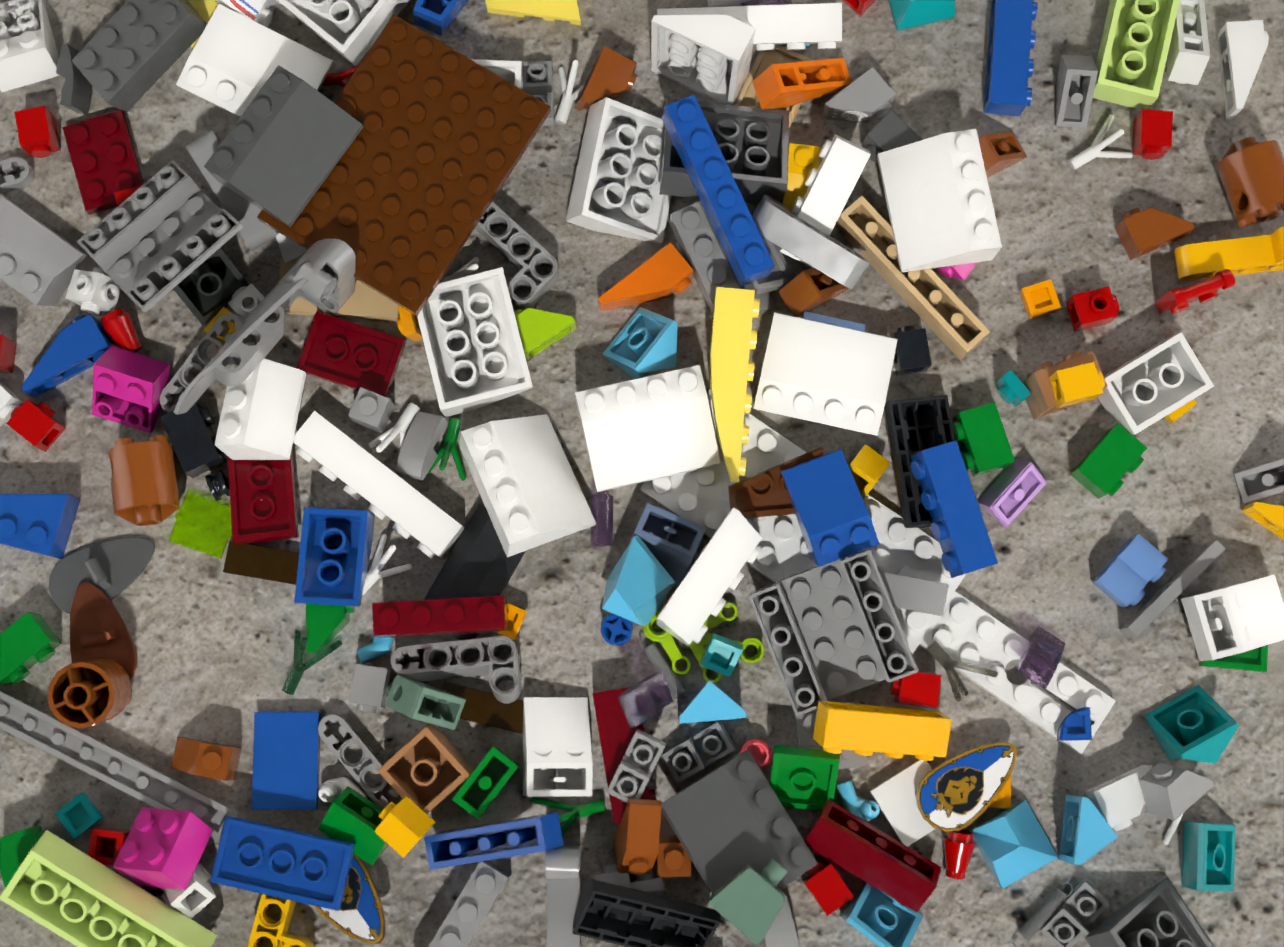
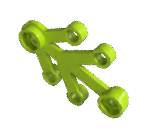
(698, 649)

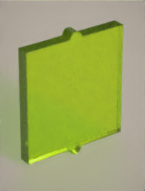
(202, 525)

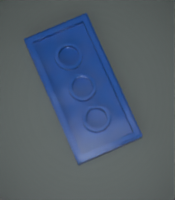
(282, 863)

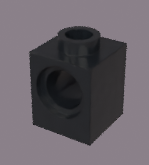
(911, 351)

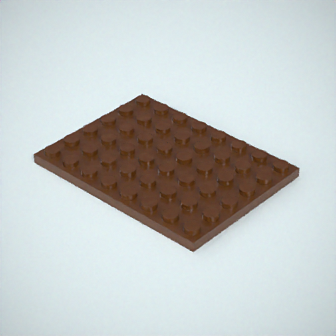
(423, 165)

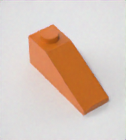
(800, 81)
(653, 280)

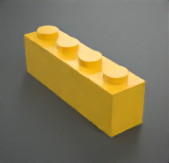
(881, 729)

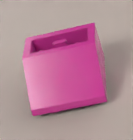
(128, 388)

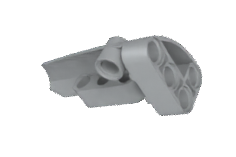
(320, 276)

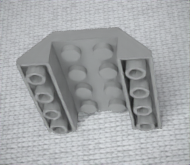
(159, 236)
(832, 631)

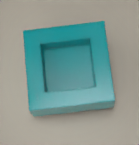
(1012, 389)
(721, 655)
(79, 815)

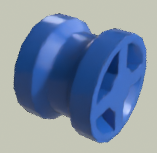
(615, 627)

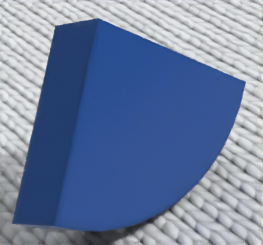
(1076, 726)

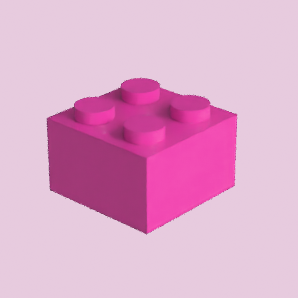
(163, 848)

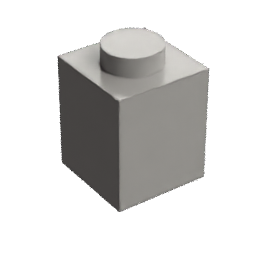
(371, 410)
(369, 687)

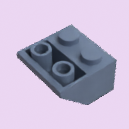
(670, 540)

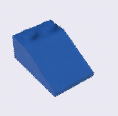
(829, 508)
(333, 556)

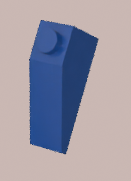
(70, 353)

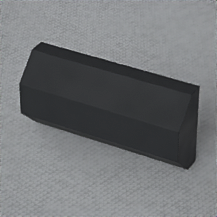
(913, 428)
(475, 565)
(641, 918)

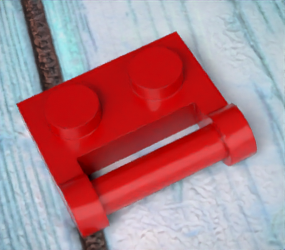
(1204, 291)

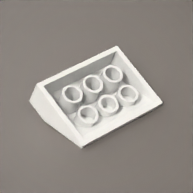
(346, 24)
(703, 53)
(240, 56)
(620, 174)
(939, 202)
(473, 343)
(825, 374)
(647, 428)
(525, 482)
(710, 578)

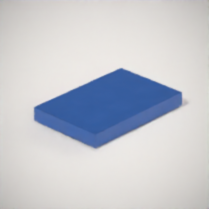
(286, 761)

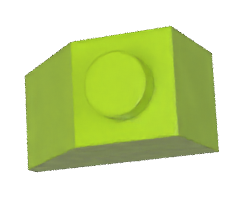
(541, 329)

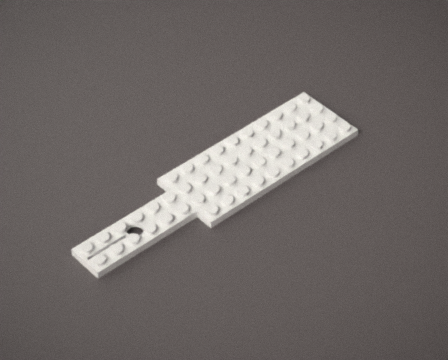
(962, 631)

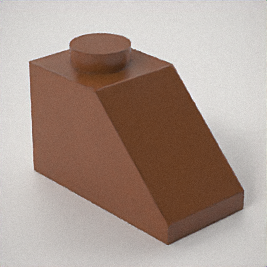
(608, 78)
(1000, 151)
(1150, 230)
(809, 291)
(206, 759)
(638, 836)
(671, 856)

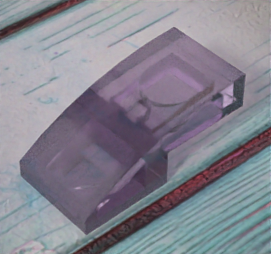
(1041, 657)
(645, 698)

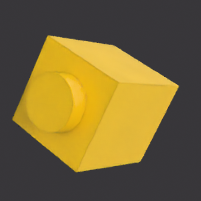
(1076, 384)
(867, 469)
(403, 825)

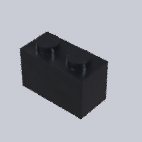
(194, 440)

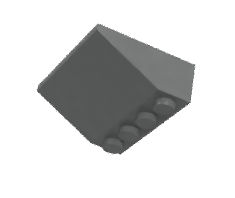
(283, 146)
(752, 146)
(734, 822)
(1150, 920)

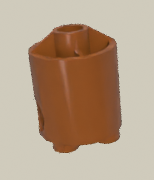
(1253, 180)
(143, 480)
(106, 695)

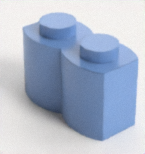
(1130, 571)

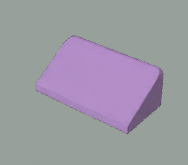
(1012, 491)

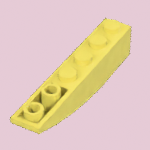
(730, 371)

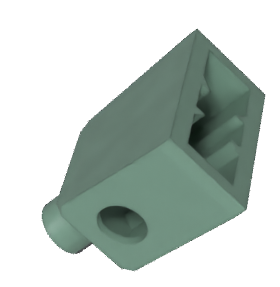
(410, 699)
(751, 899)

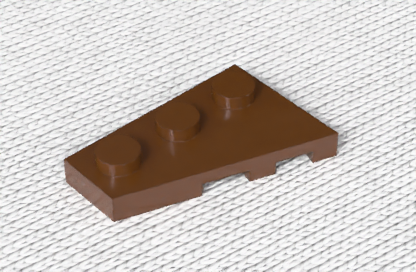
(766, 491)

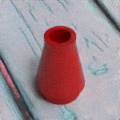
(121, 330)
(958, 851)

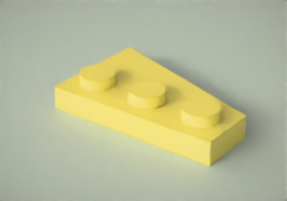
(547, 9)

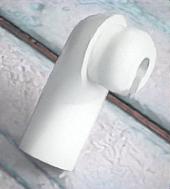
(334, 787)

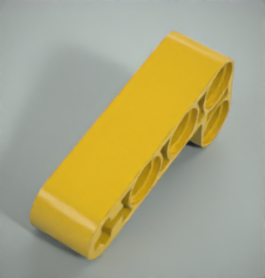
(1238, 255)
(276, 930)

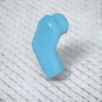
(376, 649)
(856, 805)

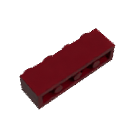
(440, 616)
(615, 740)
(872, 856)

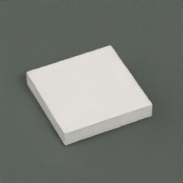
(899, 802)

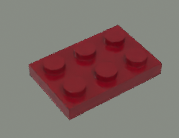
(102, 159)
(351, 354)
(262, 500)

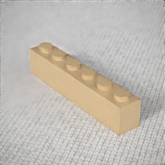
(920, 288)

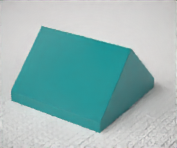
(1208, 856)

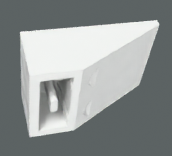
(26, 44)
(1235, 618)
(556, 747)

